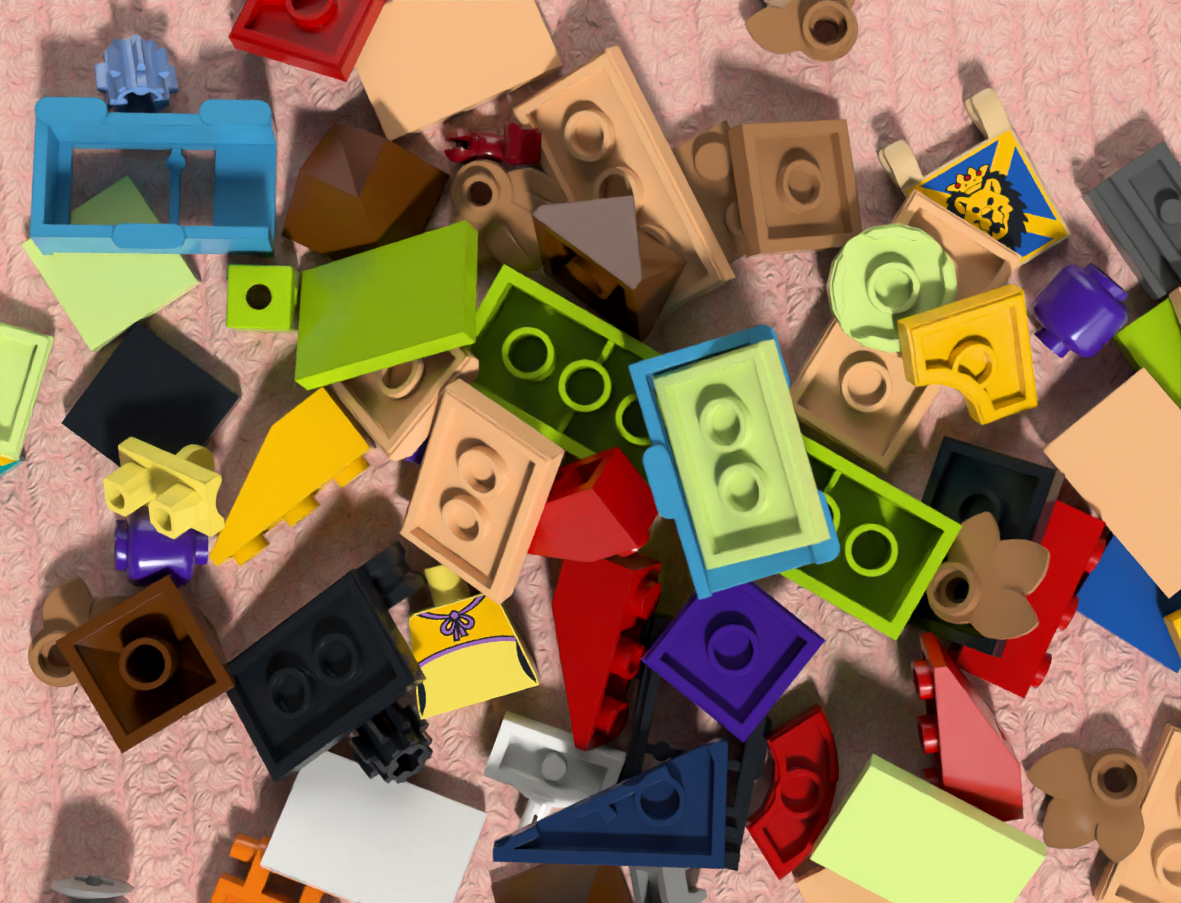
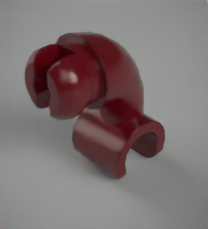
(515, 147)

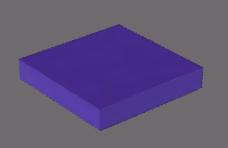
(733, 654)

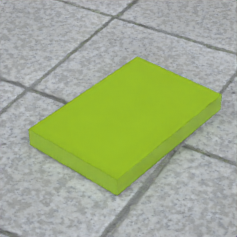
(388, 306)

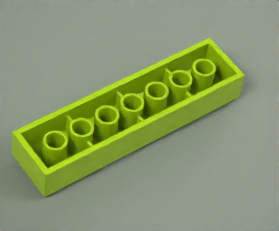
(574, 386)

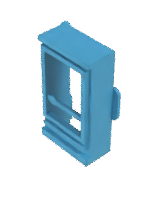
(243, 187)
(667, 486)

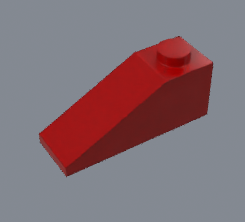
(595, 510)

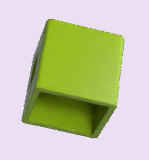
(284, 308)

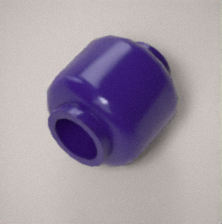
(1080, 311)
(152, 555)

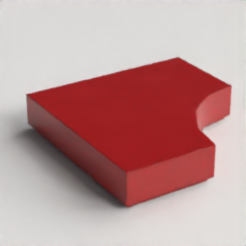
(307, 33)

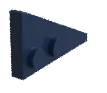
(650, 820)

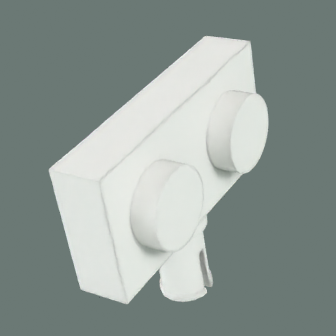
(548, 766)

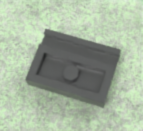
(1143, 217)

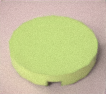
(886, 278)

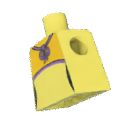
(466, 647)

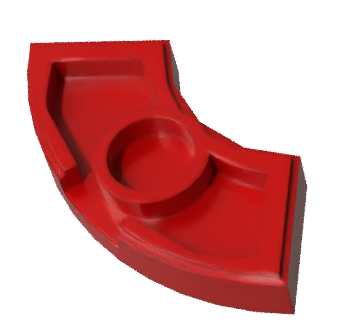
(799, 792)

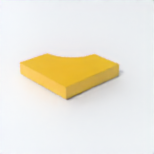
(976, 349)

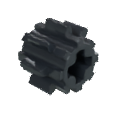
(393, 743)

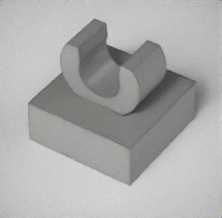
(663, 885)

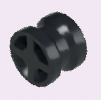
(393, 575)

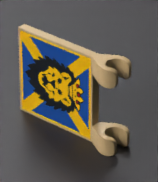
(987, 184)

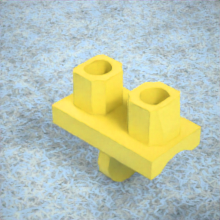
(174, 487)

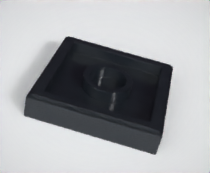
(151, 395)

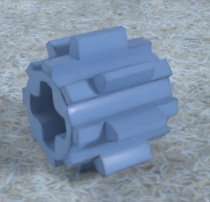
(136, 76)

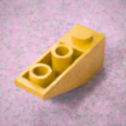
(296, 461)

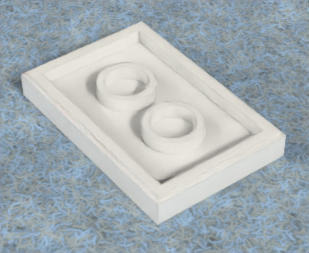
(371, 836)

